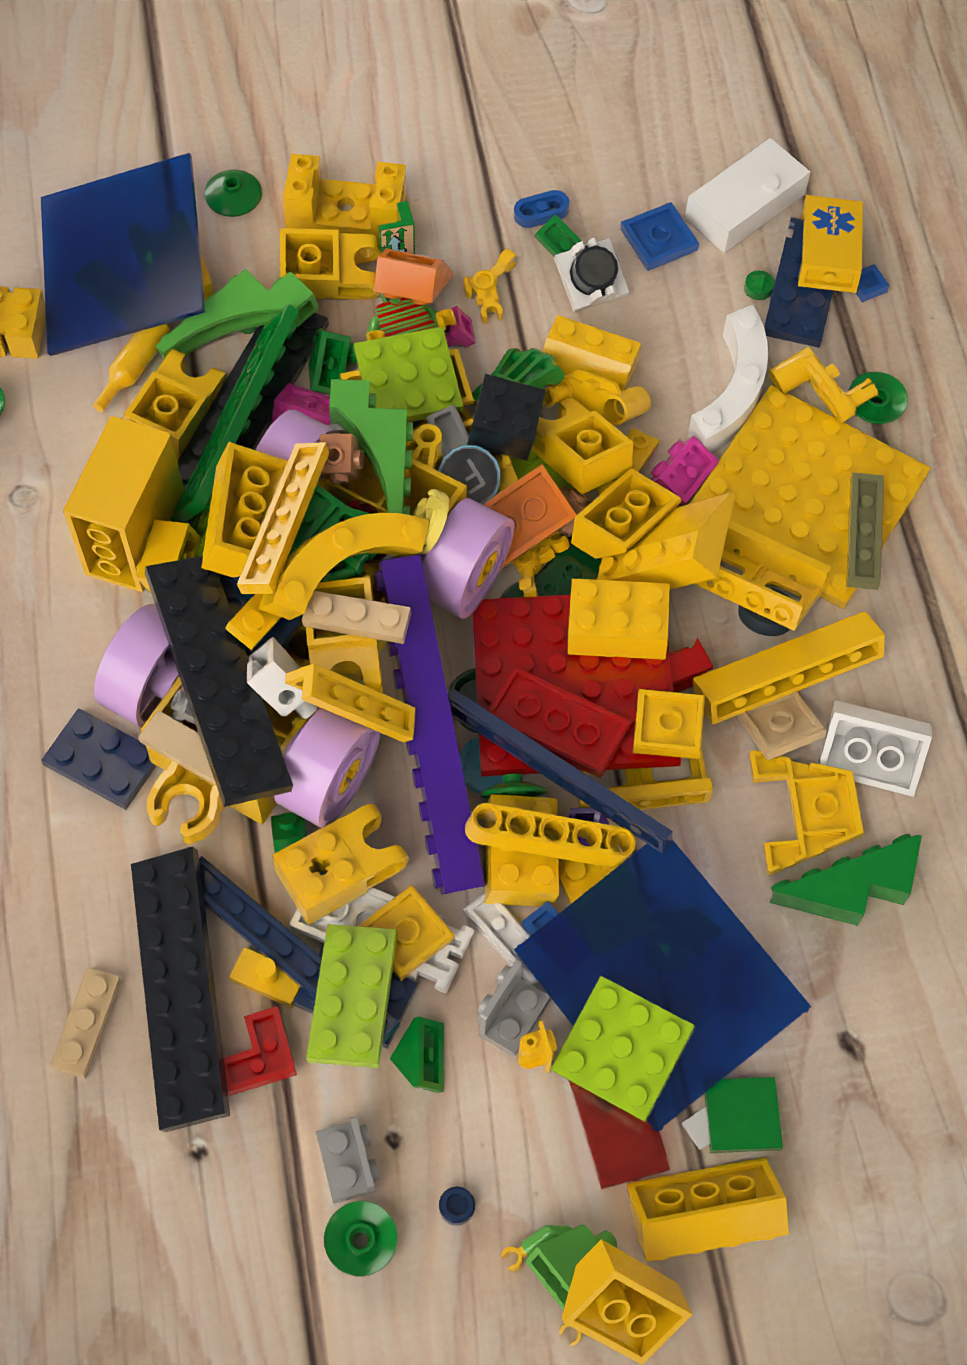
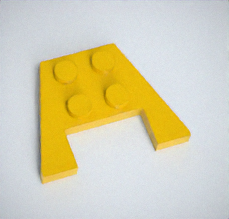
(821, 805)

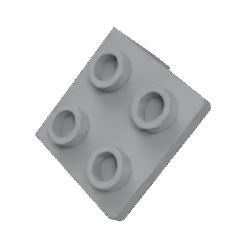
(510, 1010)

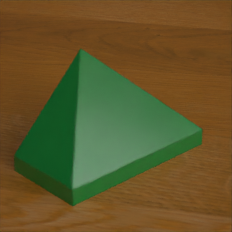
(327, 360)
(421, 1054)

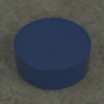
(456, 1206)

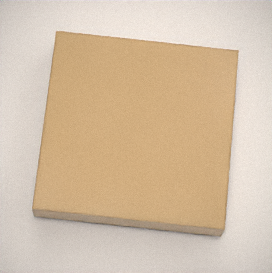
(782, 725)

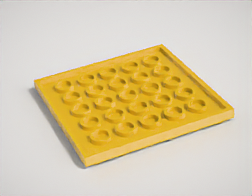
(794, 481)

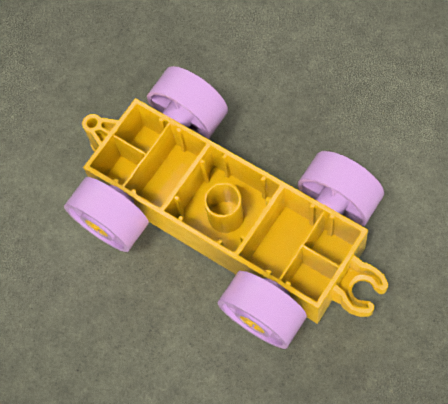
(325, 751)

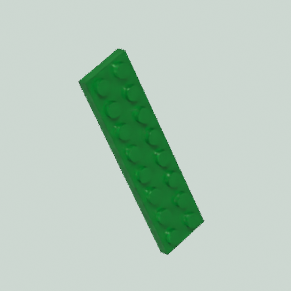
(235, 414)

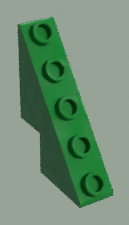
(844, 888)

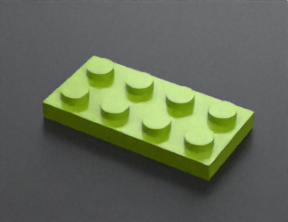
(352, 996)

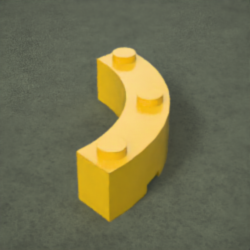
(369, 533)

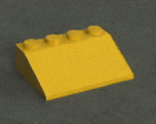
(677, 550)

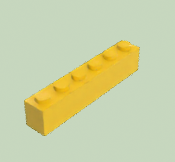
(789, 667)

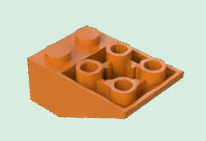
(411, 276)

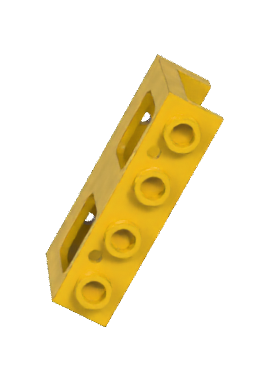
(763, 564)
(647, 793)

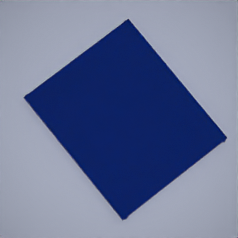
(121, 255)
(679, 946)

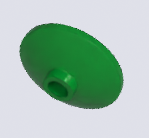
(233, 193)
(891, 398)
(515, 786)
(355, 1220)

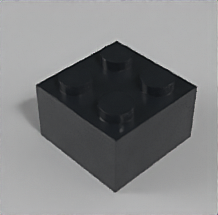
(506, 417)

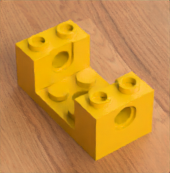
(315, 201)

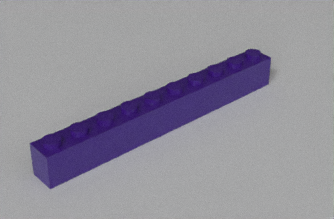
(434, 738)

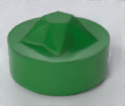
(759, 285)

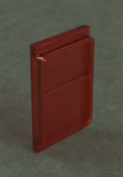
(618, 1142)

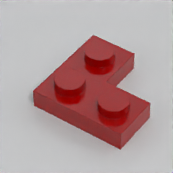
(267, 1060)

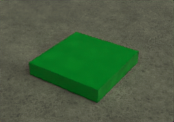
(743, 1116)

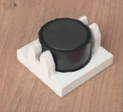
(594, 274)

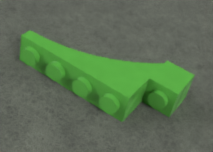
(239, 306)
(380, 434)

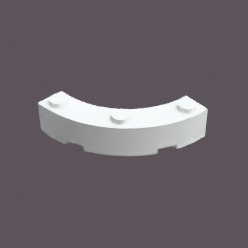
(749, 353)

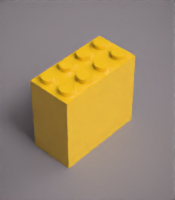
(119, 496)

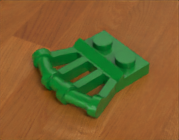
(526, 367)
(321, 514)

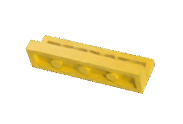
(354, 701)

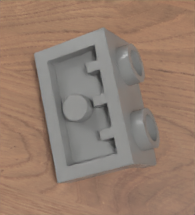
(346, 1160)

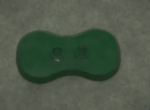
(558, 573)

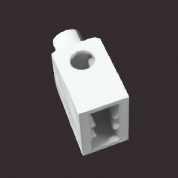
(267, 676)

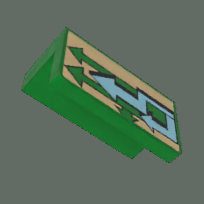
(401, 234)

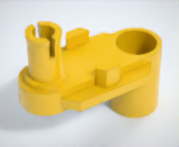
(806, 367)
(600, 395)

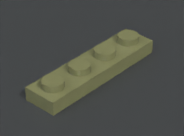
(865, 531)

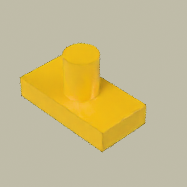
(263, 977)

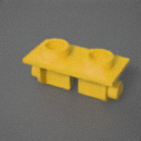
(537, 1049)

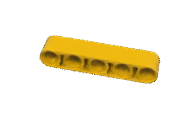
(535, 841)

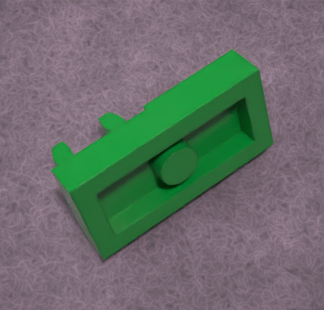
(556, 236)

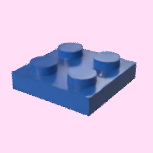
(659, 236)

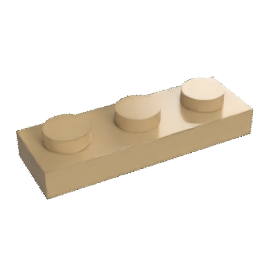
(357, 617)
(85, 1023)

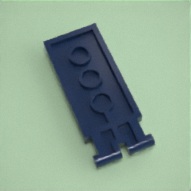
(796, 311)

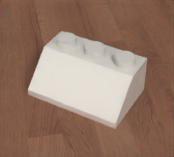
(876, 746)

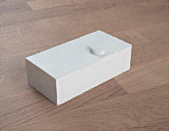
(747, 195)

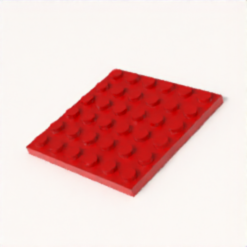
(535, 638)

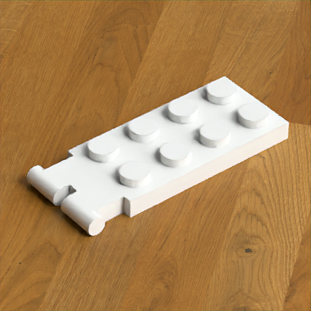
(436, 969)

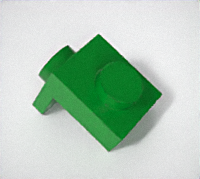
(287, 830)

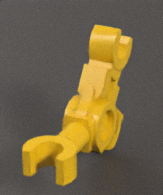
(485, 283)
(531, 561)

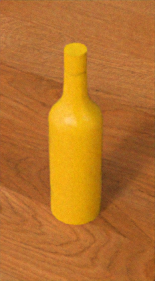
(131, 363)

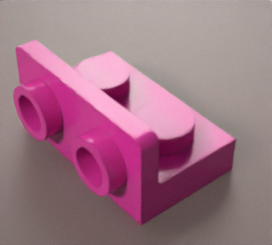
(303, 400)
(685, 468)

